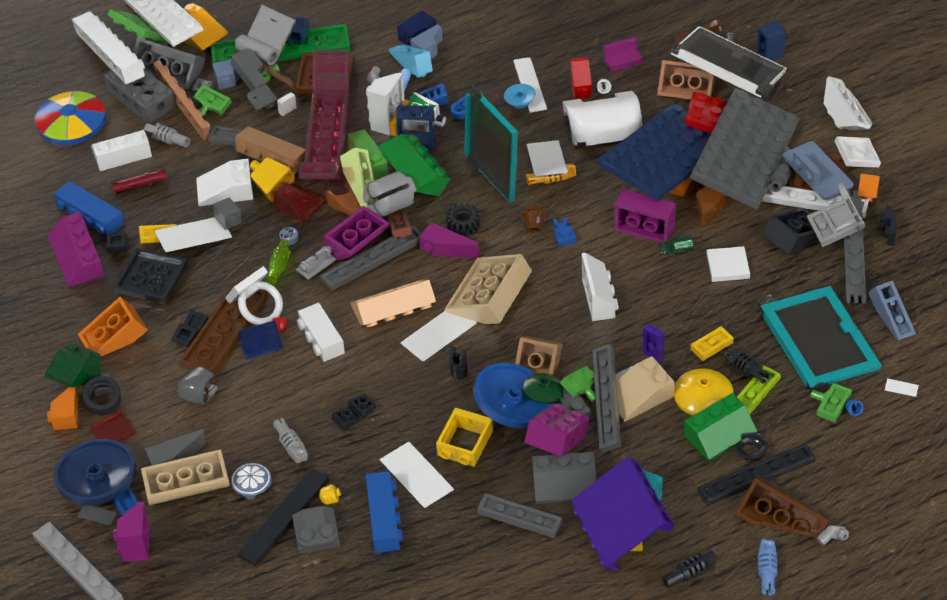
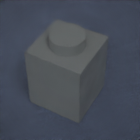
(227, 213)

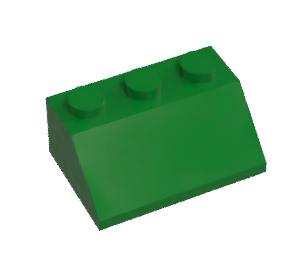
(718, 427)

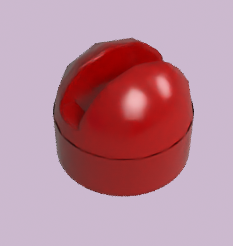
(281, 323)

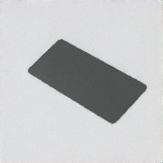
(97, 514)

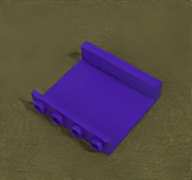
(620, 511)

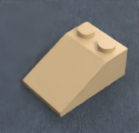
(643, 388)

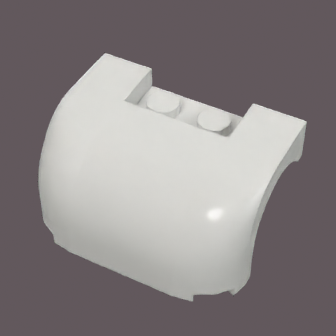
(603, 119)

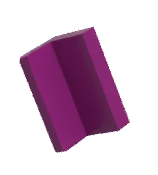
(622, 54)

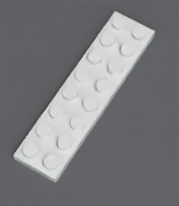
(167, 19)

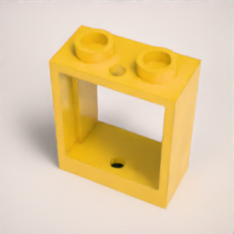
(461, 419)

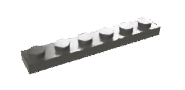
(370, 259)
(606, 398)

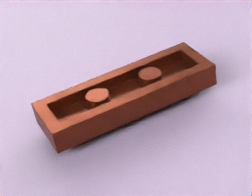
(399, 224)

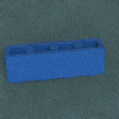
(93, 210)
(382, 512)

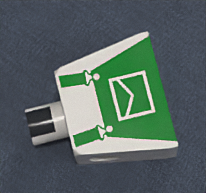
(423, 125)

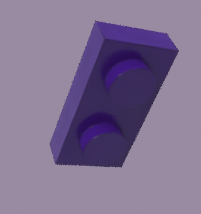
(653, 342)

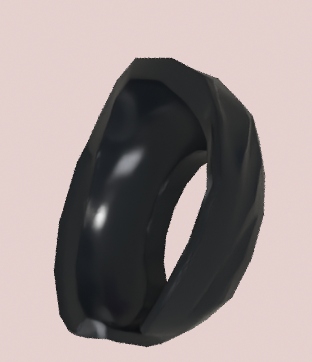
(752, 439)

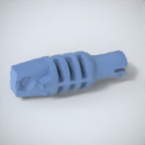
(767, 566)

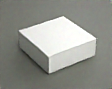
(286, 104)

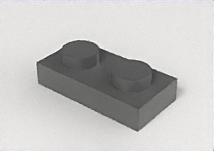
(574, 403)

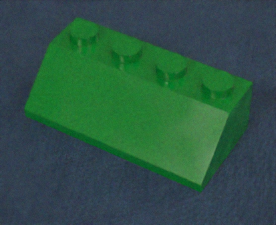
(413, 160)

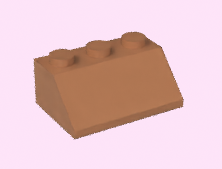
(681, 79)

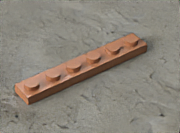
(184, 103)

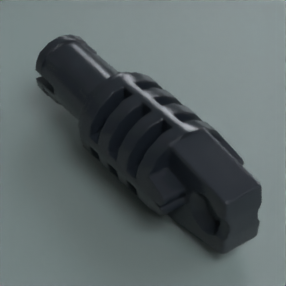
(746, 365)
(689, 569)

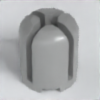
(390, 185)

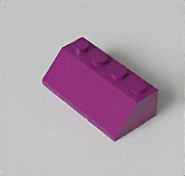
(75, 250)

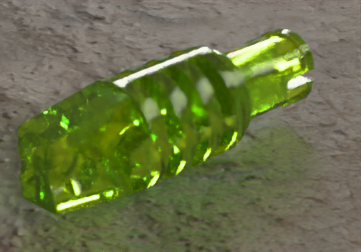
(278, 261)

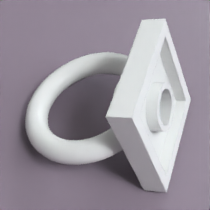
(248, 288)

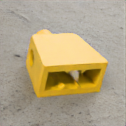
(270, 175)

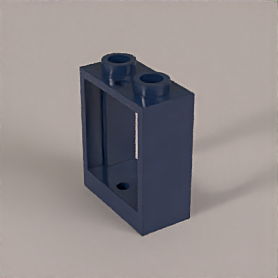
(411, 112)

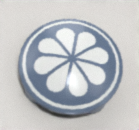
(251, 479)

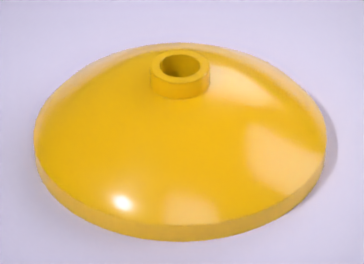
(700, 389)

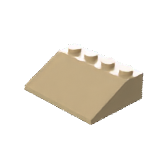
(489, 288)

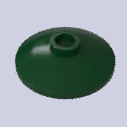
(543, 388)

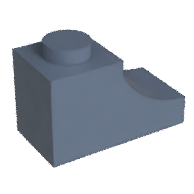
(428, 40)
(225, 74)

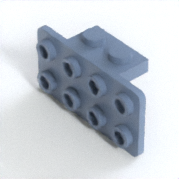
(817, 170)

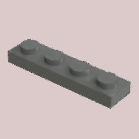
(519, 515)

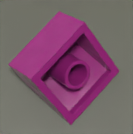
(133, 534)

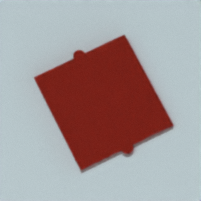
(113, 427)

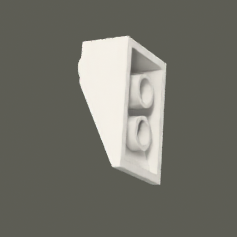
(225, 181)

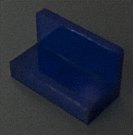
(260, 339)

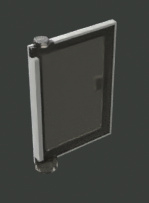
(729, 62)

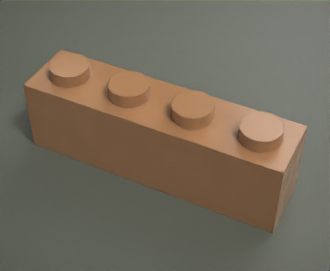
(262, 146)

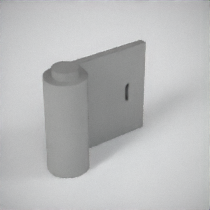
(266, 36)

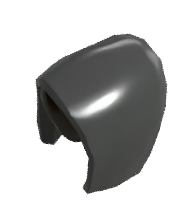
(195, 387)

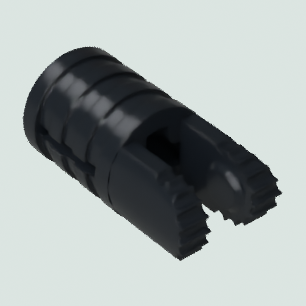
(458, 363)

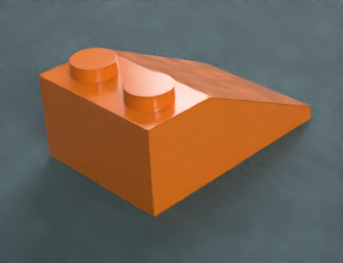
(113, 328)

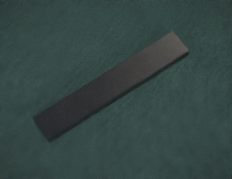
(743, 478)
(282, 517)

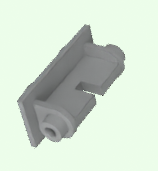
(316, 263)

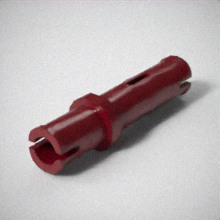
(134, 182)

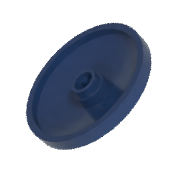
(95, 471)

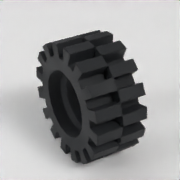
(459, 212)

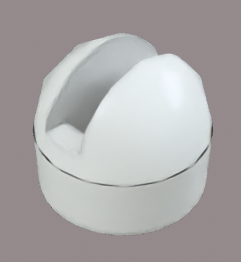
(607, 85)

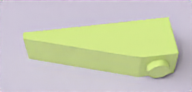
(358, 172)

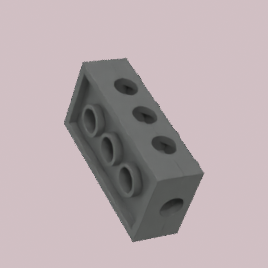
(144, 96)

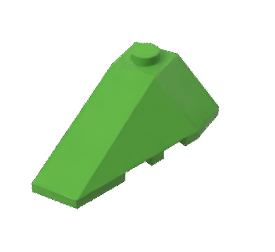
(363, 141)

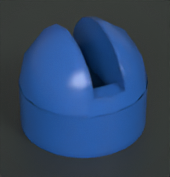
(858, 406)

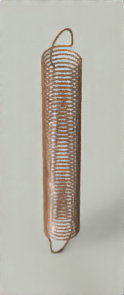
(278, 75)

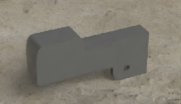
(249, 69)

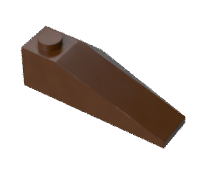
(775, 508)

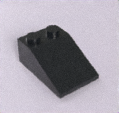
(790, 231)

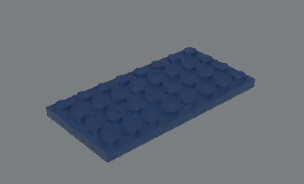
(657, 153)

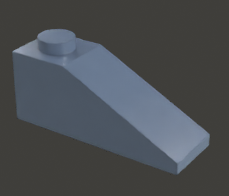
(891, 310)

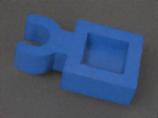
(563, 234)

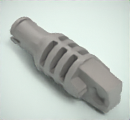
(167, 134)
(290, 441)

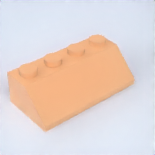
(393, 302)

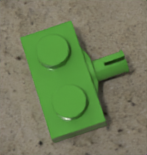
(211, 100)
(580, 383)
(832, 401)

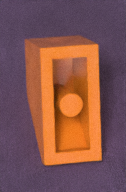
(868, 186)
(64, 410)

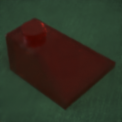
(297, 201)

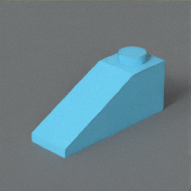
(413, 58)

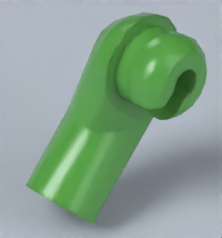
(266, 76)

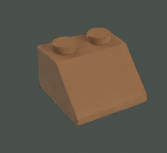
(538, 355)

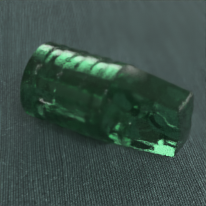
(676, 245)

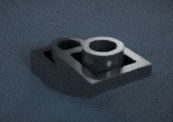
(889, 225)
(356, 410)

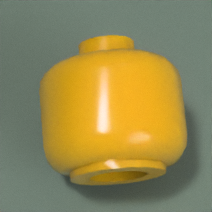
(330, 494)

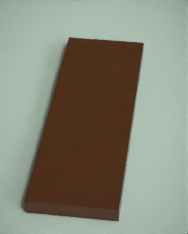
(220, 333)

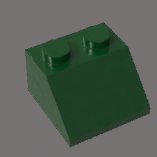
(74, 365)

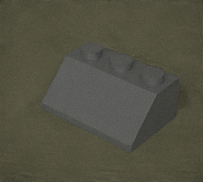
(562, 477)

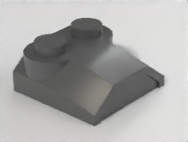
(316, 529)

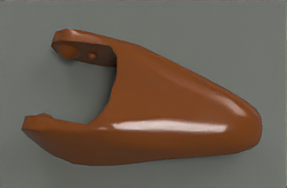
(344, 203)

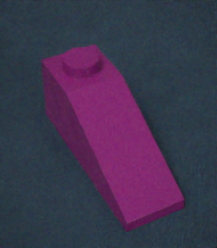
(447, 243)

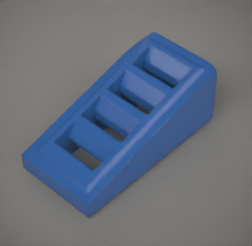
(436, 94)

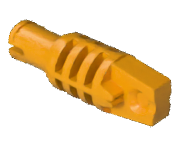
(546, 179)

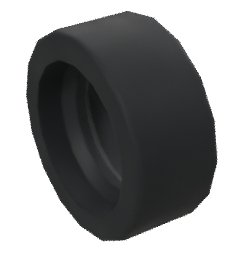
(102, 381)

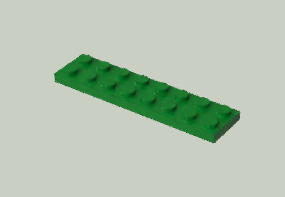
(320, 38)

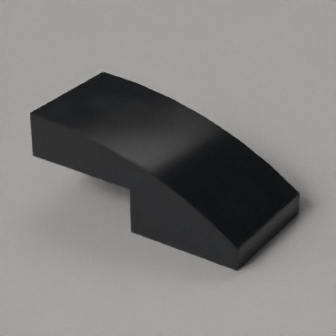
(188, 331)

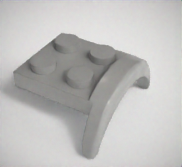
(836, 220)

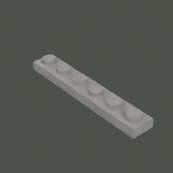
(75, 564)

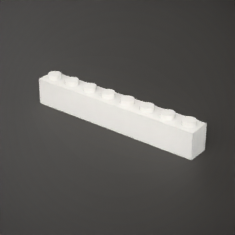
(108, 47)

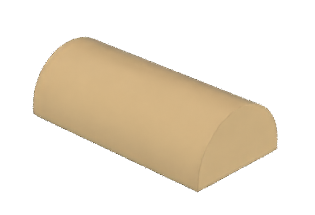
(185, 477)

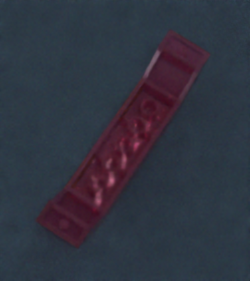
(327, 116)

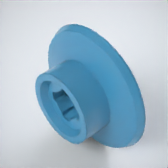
(519, 95)

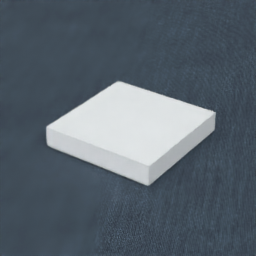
(857, 152)
(728, 264)

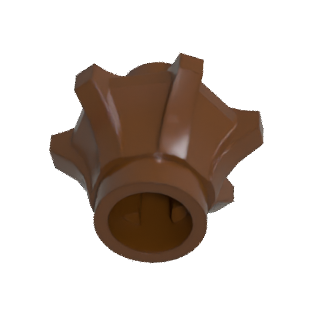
(533, 218)

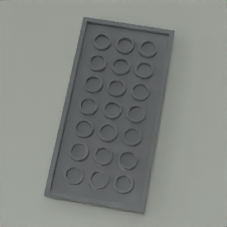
(745, 148)

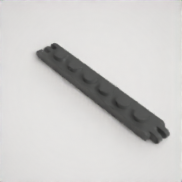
(854, 260)

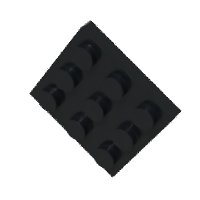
(150, 275)

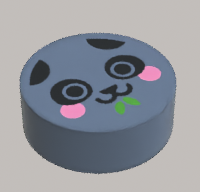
(289, 234)

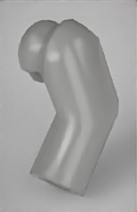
(373, 74)
(834, 532)

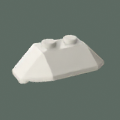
(844, 106)

